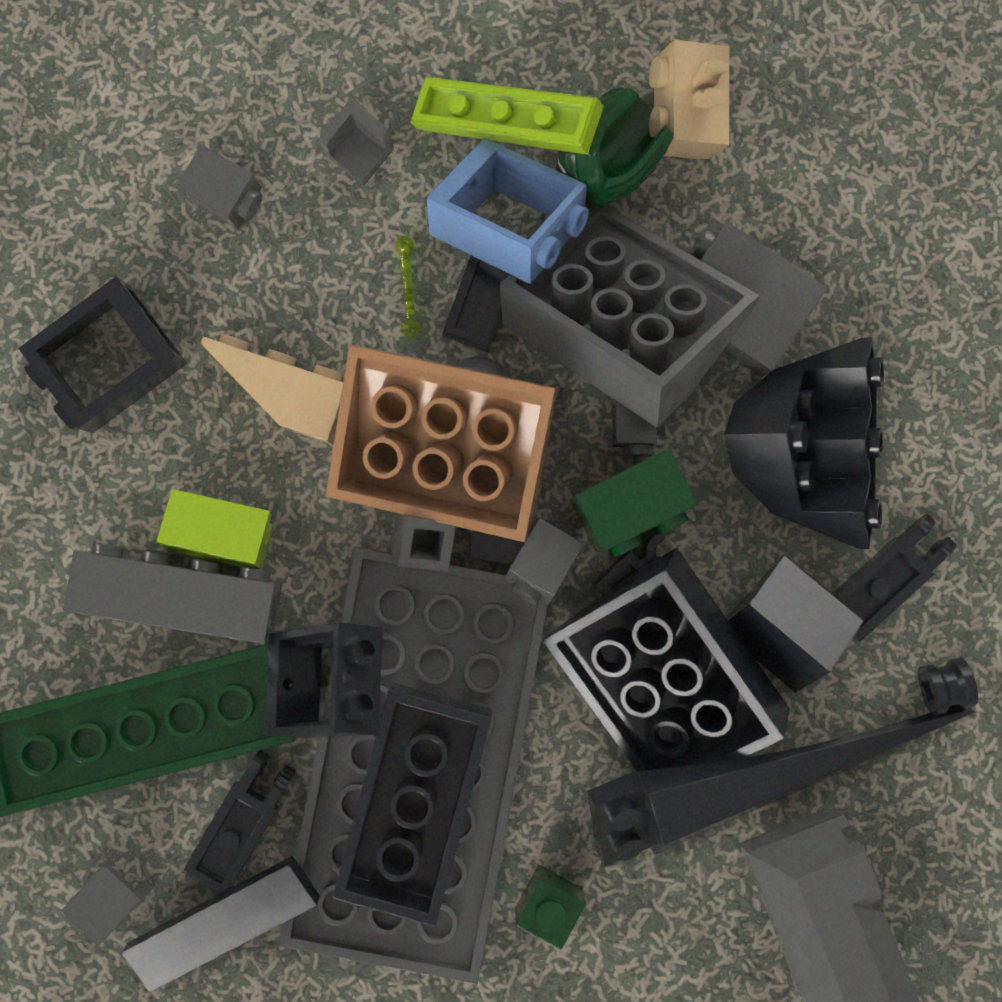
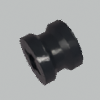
(948, 686)

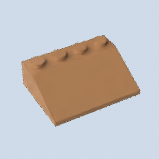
(441, 442)

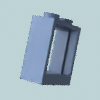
(522, 179)

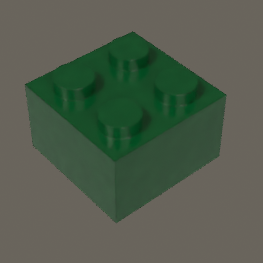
(634, 502)

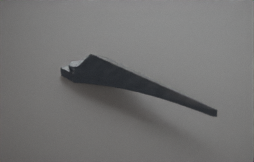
(681, 802)

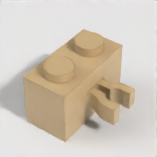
(691, 98)

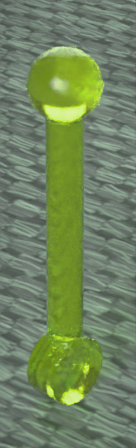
(410, 326)

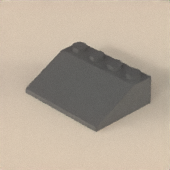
(629, 313)

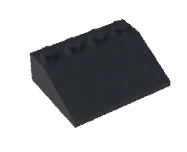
(669, 671)

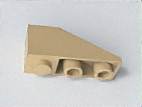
(290, 395)

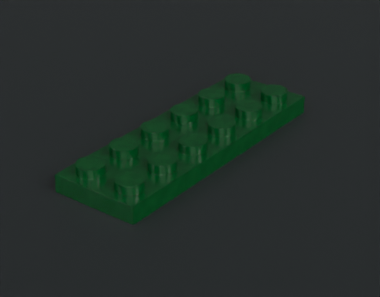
(134, 730)

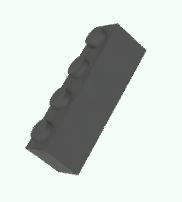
(173, 595)

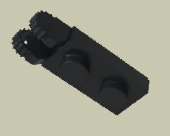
(892, 576)
(236, 828)

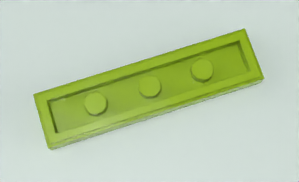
(508, 114)

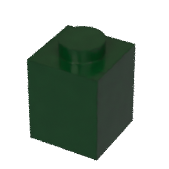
(549, 907)

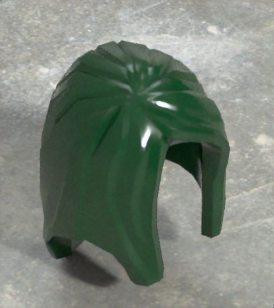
(620, 151)

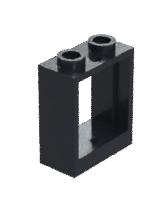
(164, 355)
(298, 658)

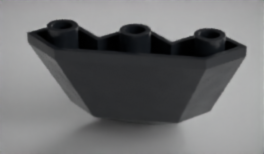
(812, 442)

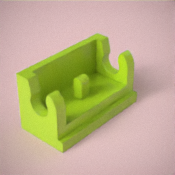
(215, 530)

